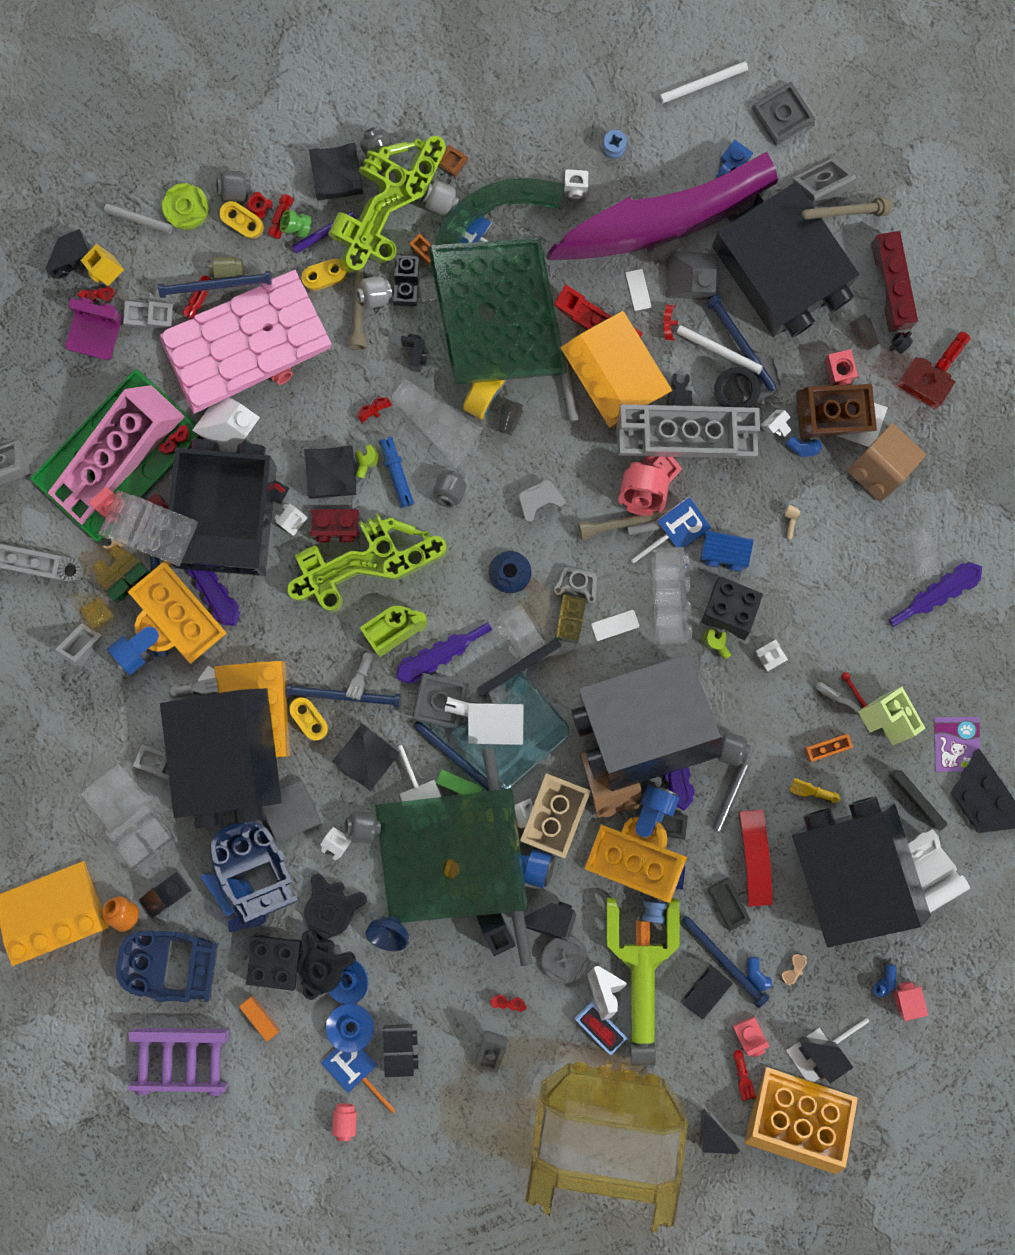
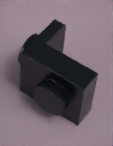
(419, 356)

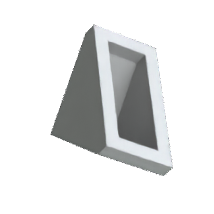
(78, 645)

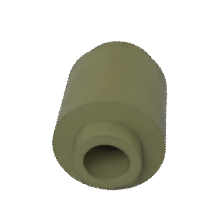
(226, 267)

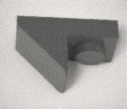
(491, 1051)

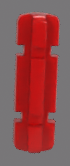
(285, 202)
(195, 301)
(952, 351)

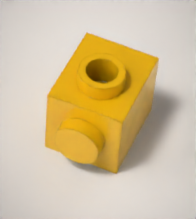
(102, 265)

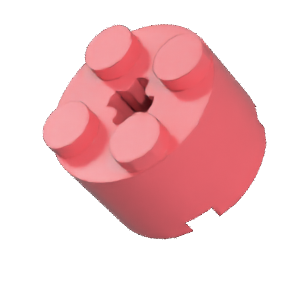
(644, 489)

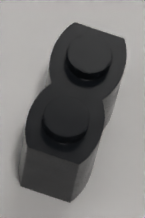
(398, 1050)

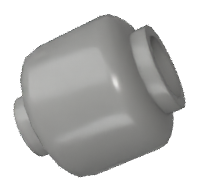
(440, 198)
(374, 292)

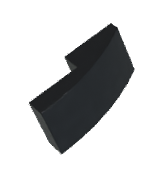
(406, 280)

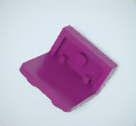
(93, 329)

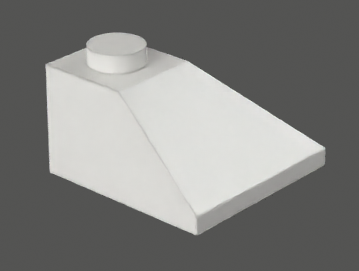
(226, 424)

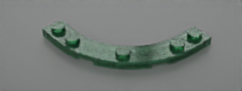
(493, 195)

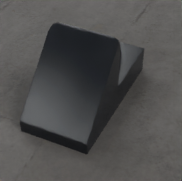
(165, 894)

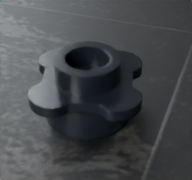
(901, 342)

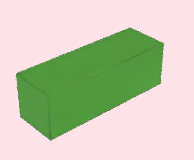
(457, 783)

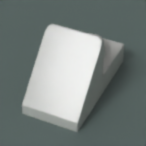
(602, 987)

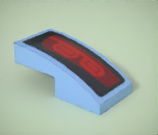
(602, 1031)

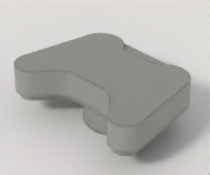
(539, 496)
(577, 581)

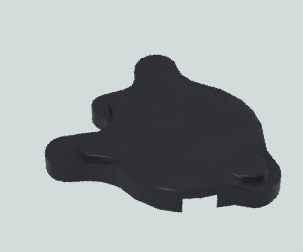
(328, 909)
(321, 966)

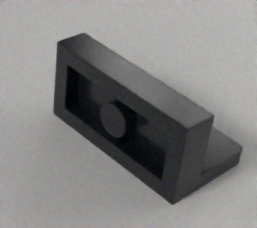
(706, 992)

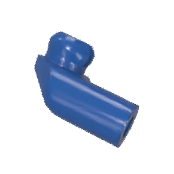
(804, 449)
(755, 976)
(887, 983)

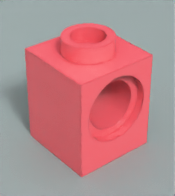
(844, 359)
(910, 1001)

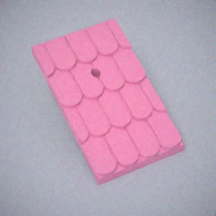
(244, 341)

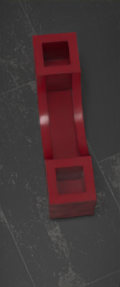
(891, 260)

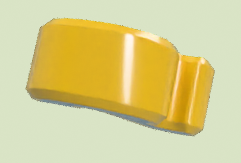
(480, 397)

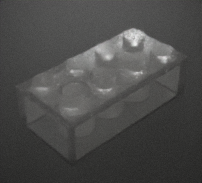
(669, 597)

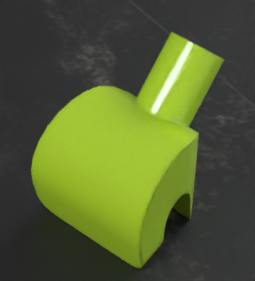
(368, 461)
(718, 643)

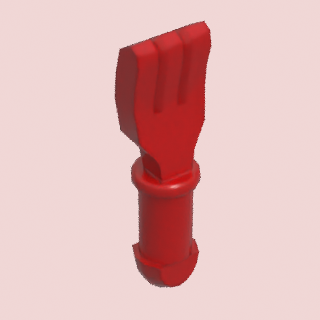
(745, 1084)

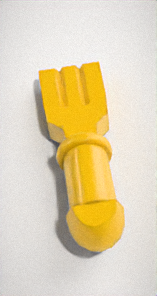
(806, 789)

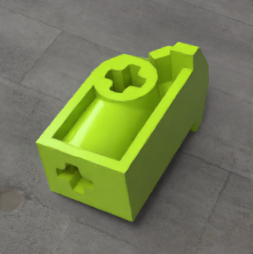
(386, 634)

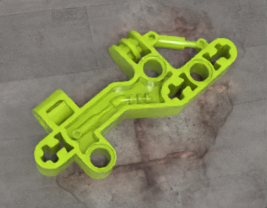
(364, 234)
(371, 563)

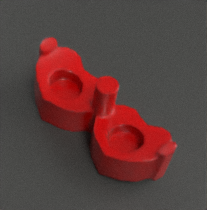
(103, 293)
(667, 322)
(377, 405)
(179, 436)
(514, 1004)

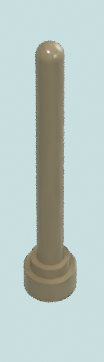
(879, 207)
(357, 340)
(588, 530)

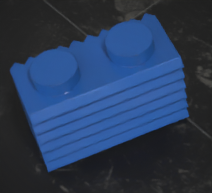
(726, 551)

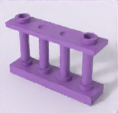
(191, 1039)

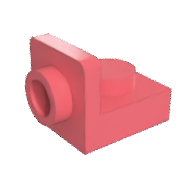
(668, 463)
(103, 501)
(751, 1037)

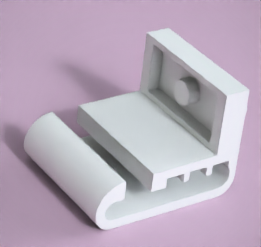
(936, 871)

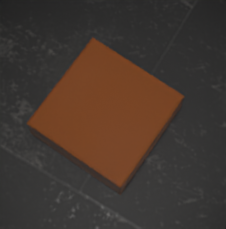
(453, 161)

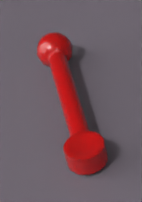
(846, 677)

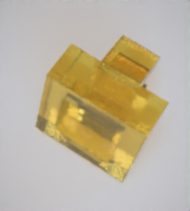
(96, 612)

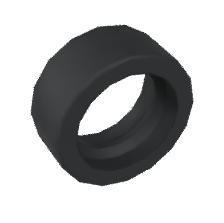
(734, 371)

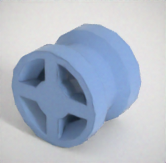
(614, 149)
(654, 911)

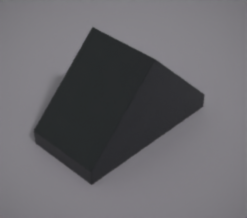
(714, 1138)

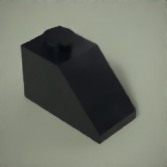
(552, 920)

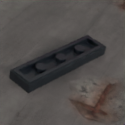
(519, 667)

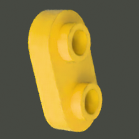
(242, 220)
(325, 277)
(309, 719)

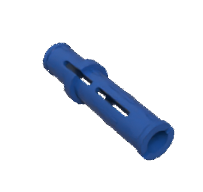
(396, 472)

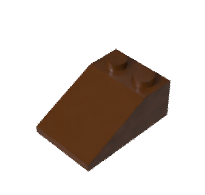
(836, 410)

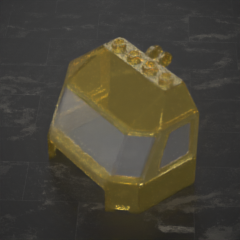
(608, 1138)

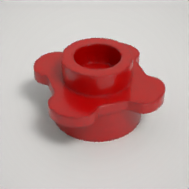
(258, 198)

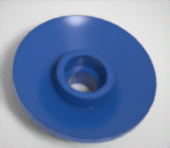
(354, 991)
(348, 1040)

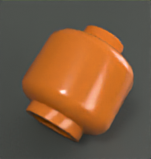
(120, 913)

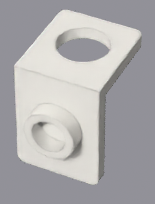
(576, 190)

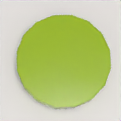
(185, 206)

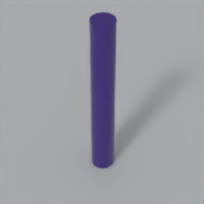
(315, 237)

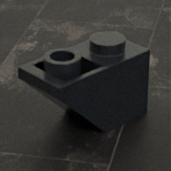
(68, 254)
(496, 932)
(827, 1056)

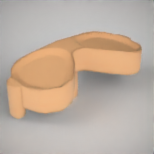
(799, 963)

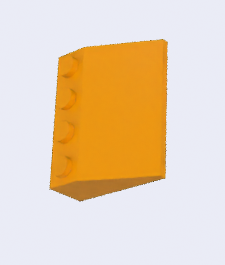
(615, 367)
(259, 676)
(50, 913)
(802, 1121)

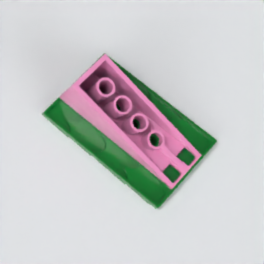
(114, 450)

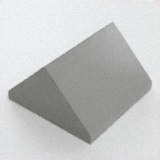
(825, 181)
(12, 463)

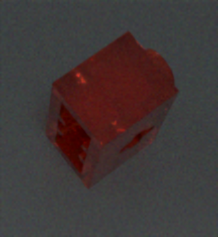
(914, 382)

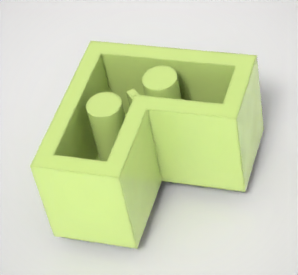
(893, 714)

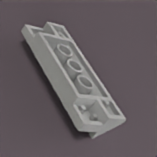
(688, 431)

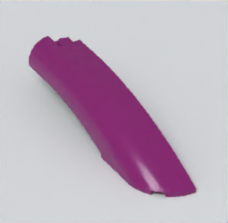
(638, 222)

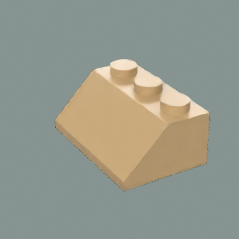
(555, 815)

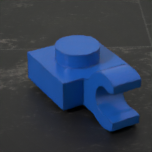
(734, 157)

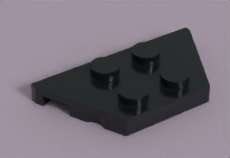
(984, 796)

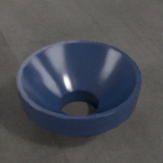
(507, 584)
(387, 934)

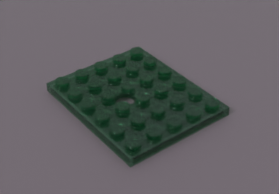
(515, 283)
(472, 831)

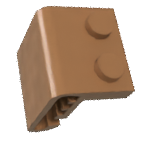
(886, 462)
(608, 802)

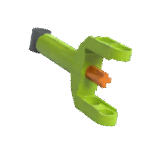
(643, 960)

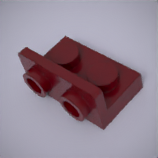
(333, 524)

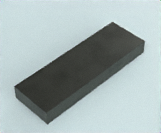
(918, 799)

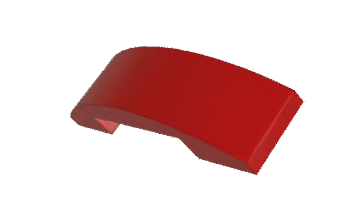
(580, 310)
(756, 858)

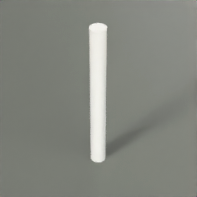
(704, 82)
(719, 349)

